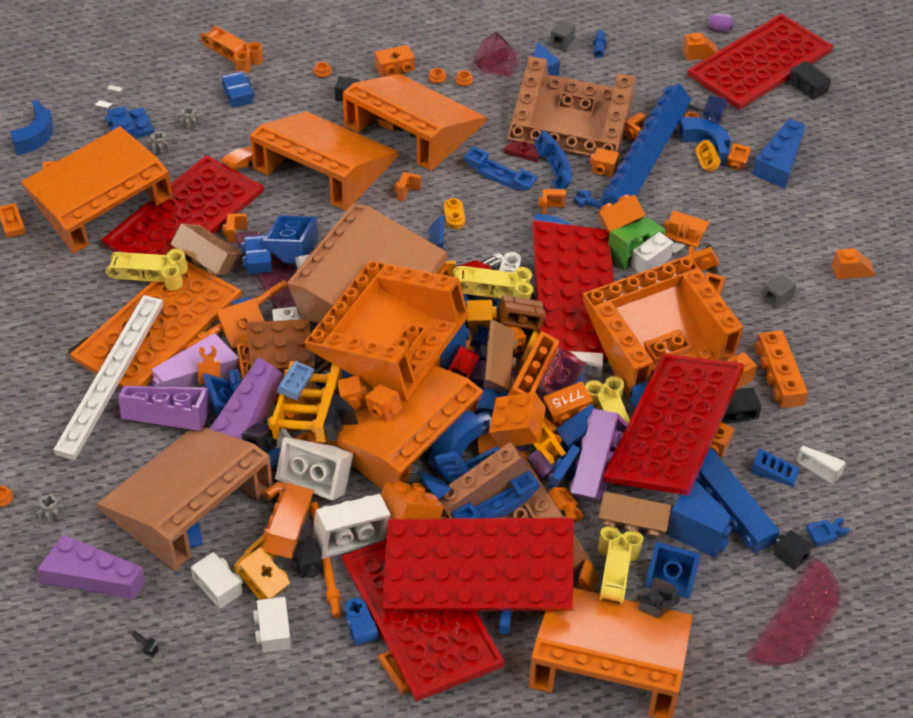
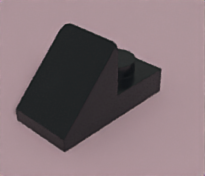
(338, 414)
(661, 598)

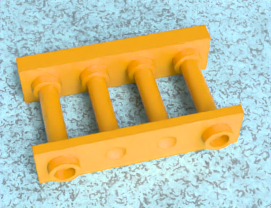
(317, 426)

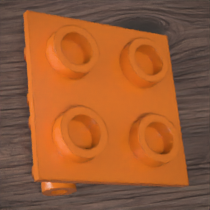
(685, 228)

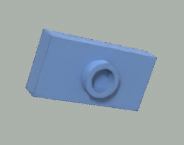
(295, 380)

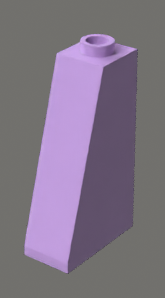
(182, 368)

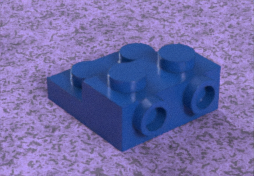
(133, 121)

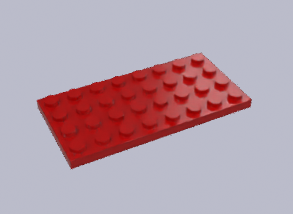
(759, 61)
(199, 198)
(566, 266)
(674, 424)
(479, 564)
(428, 646)

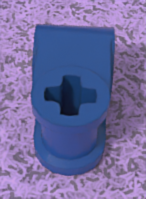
(360, 623)

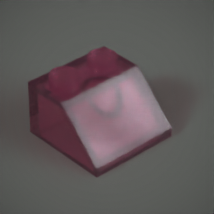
(496, 56)
(561, 371)

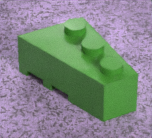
(629, 237)

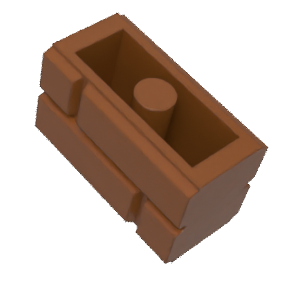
(521, 312)

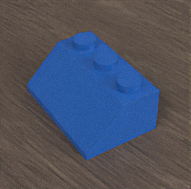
(292, 237)

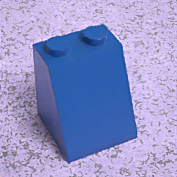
(700, 522)

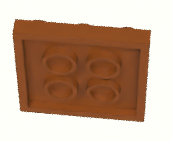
(279, 343)

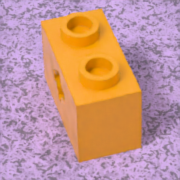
(481, 313)
(257, 564)

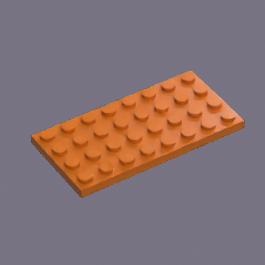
(180, 320)

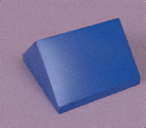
(219, 392)
(674, 566)

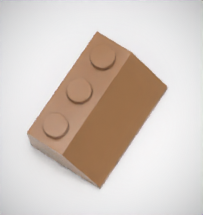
(206, 249)
(499, 357)
(634, 514)

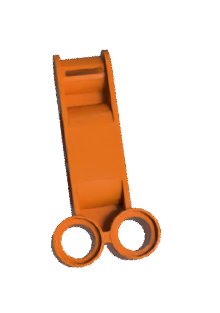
(233, 48)

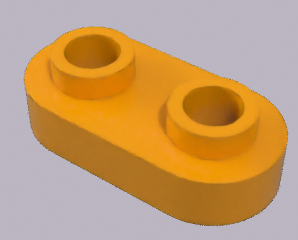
(708, 156)
(454, 213)

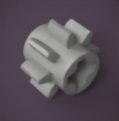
(189, 117)
(159, 142)
(50, 508)

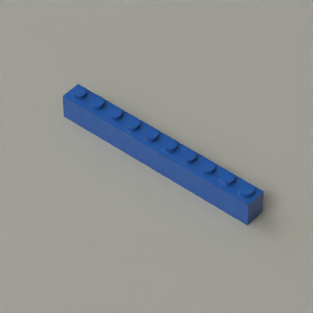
(648, 144)
(716, 478)

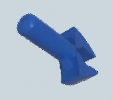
(583, 198)
(505, 622)

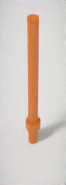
(260, 299)
(332, 593)

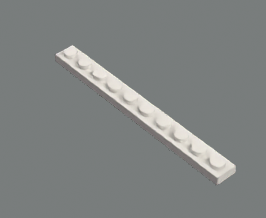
(108, 378)

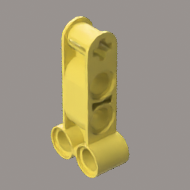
(149, 267)
(495, 283)
(608, 396)
(619, 551)

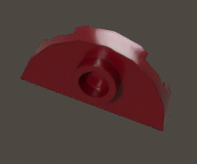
(522, 150)

